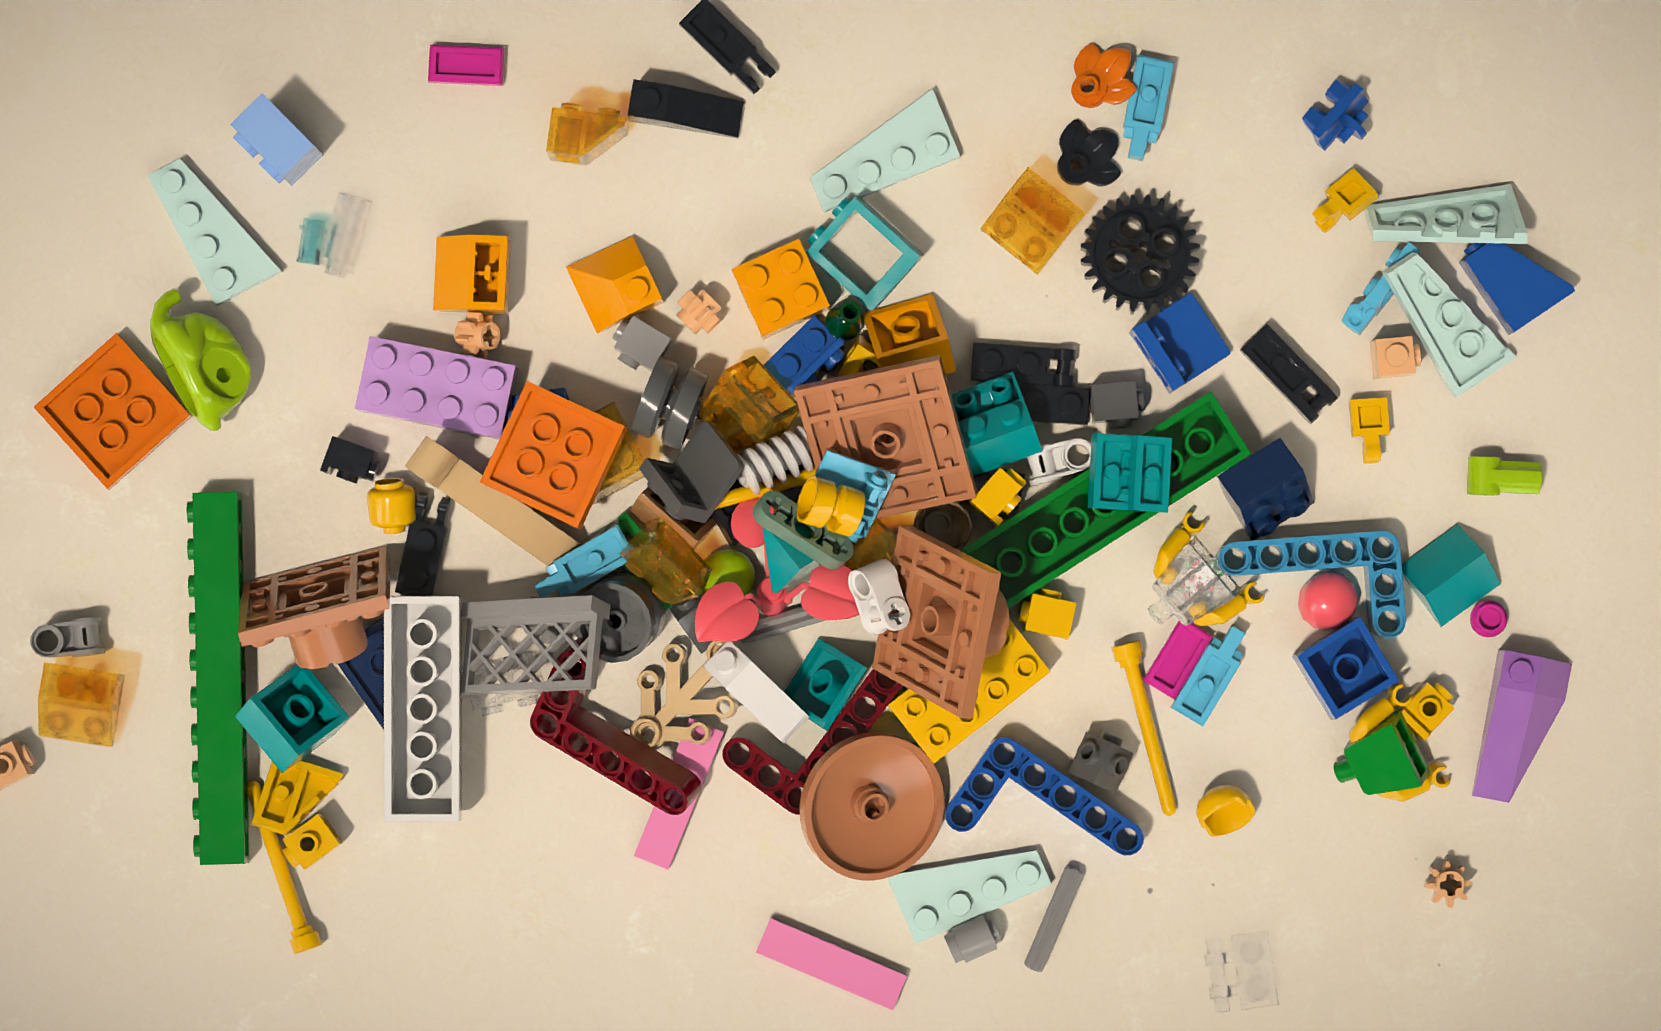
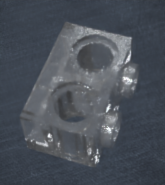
(495, 704)

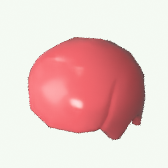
(1328, 601)

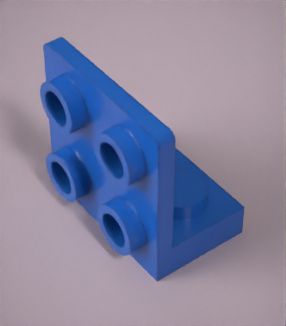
(1180, 343)
(806, 356)

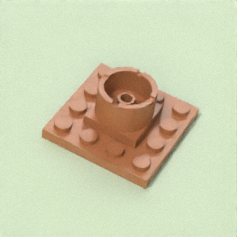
(895, 421)
(318, 607)
(952, 625)

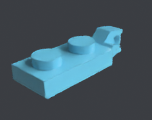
(1147, 104)
(1377, 295)
(584, 564)
(1210, 677)

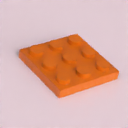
(112, 411)
(553, 455)

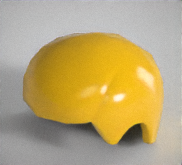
(1224, 810)

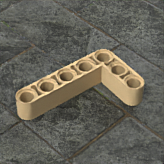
(497, 509)

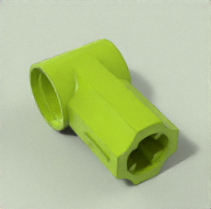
(1492, 476)

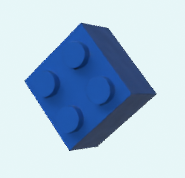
(1345, 668)

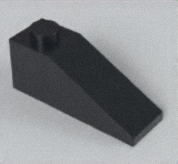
(684, 109)

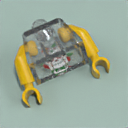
(1193, 583)

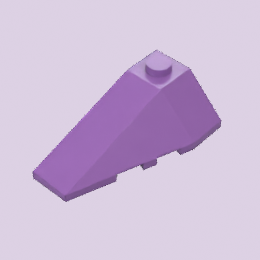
(1520, 711)

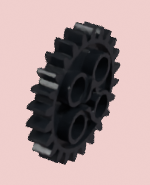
(1153, 223)

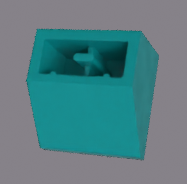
(995, 424)

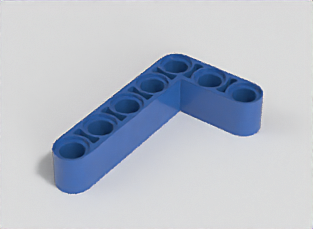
(1044, 791)

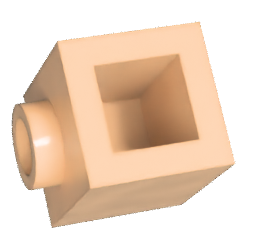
(1394, 357)
(14, 763)

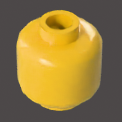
(391, 505)

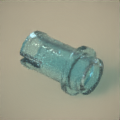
(311, 241)

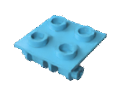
(858, 475)

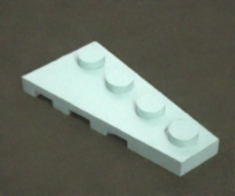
(894, 152)
(1454, 217)
(216, 242)

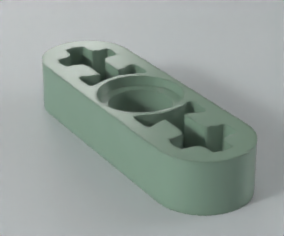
(787, 531)

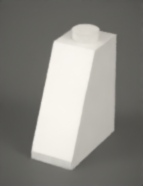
(756, 691)

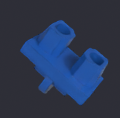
(1342, 120)

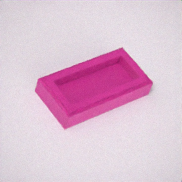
(466, 65)
(1177, 659)

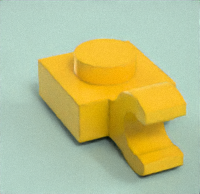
(1346, 196)
(1369, 420)

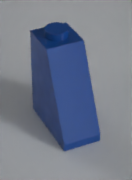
(1512, 284)

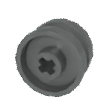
(666, 402)
(634, 616)

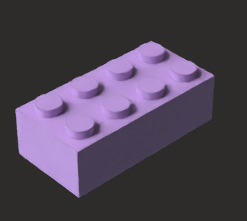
(436, 388)

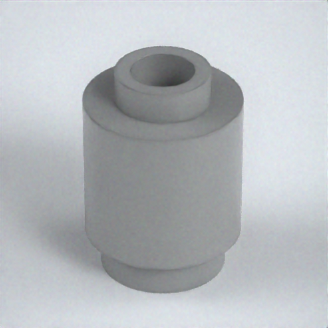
(972, 939)

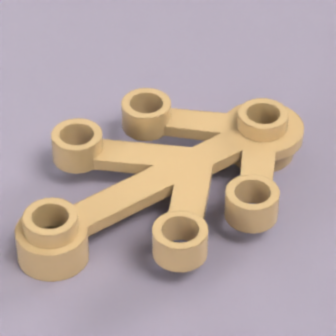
(678, 701)

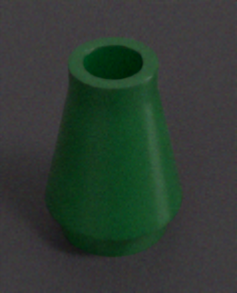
(841, 326)

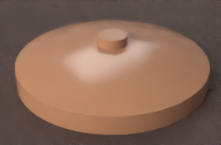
(872, 806)

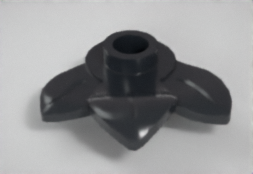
(1091, 151)

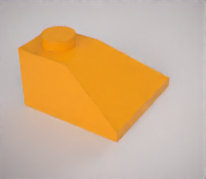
(614, 284)
(909, 333)

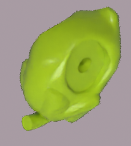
(200, 360)

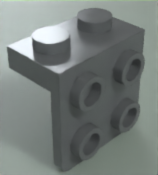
(697, 477)

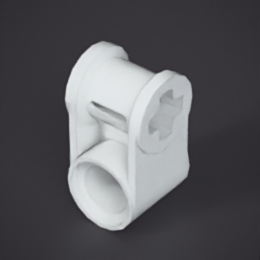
(1056, 462)
(877, 594)

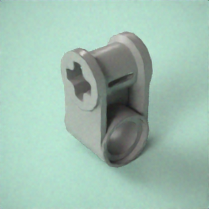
(70, 638)

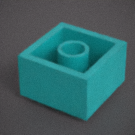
(292, 717)

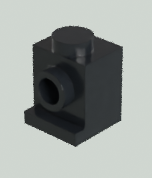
(350, 461)

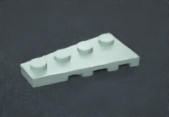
(1451, 334)
(959, 892)

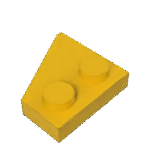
(292, 795)

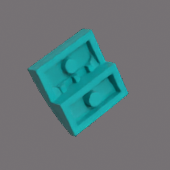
(1129, 472)

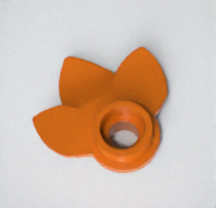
(1106, 73)

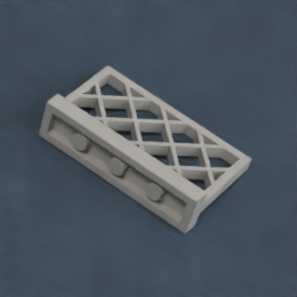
(538, 614)

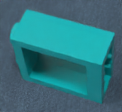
(822, 236)

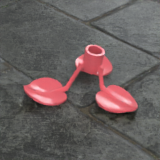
(731, 616)

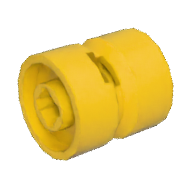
(835, 508)

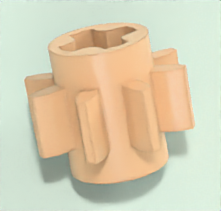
(699, 311)
(477, 334)
(1440, 876)

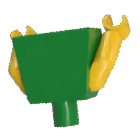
(1386, 754)

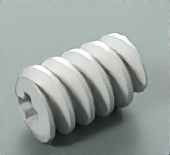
(775, 460)

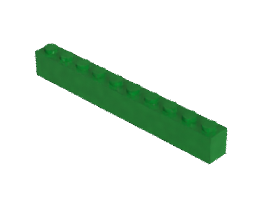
(219, 678)

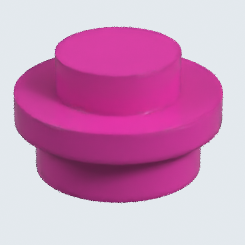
(1488, 618)

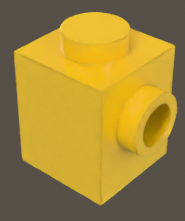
(1048, 614)

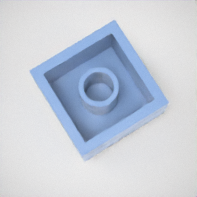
(268, 132)

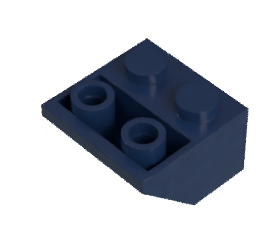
(1266, 489)

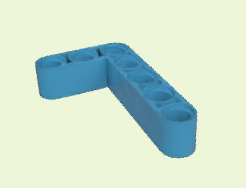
(1327, 559)

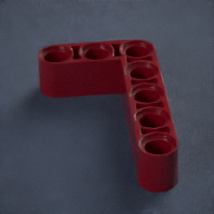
(603, 740)
(790, 780)

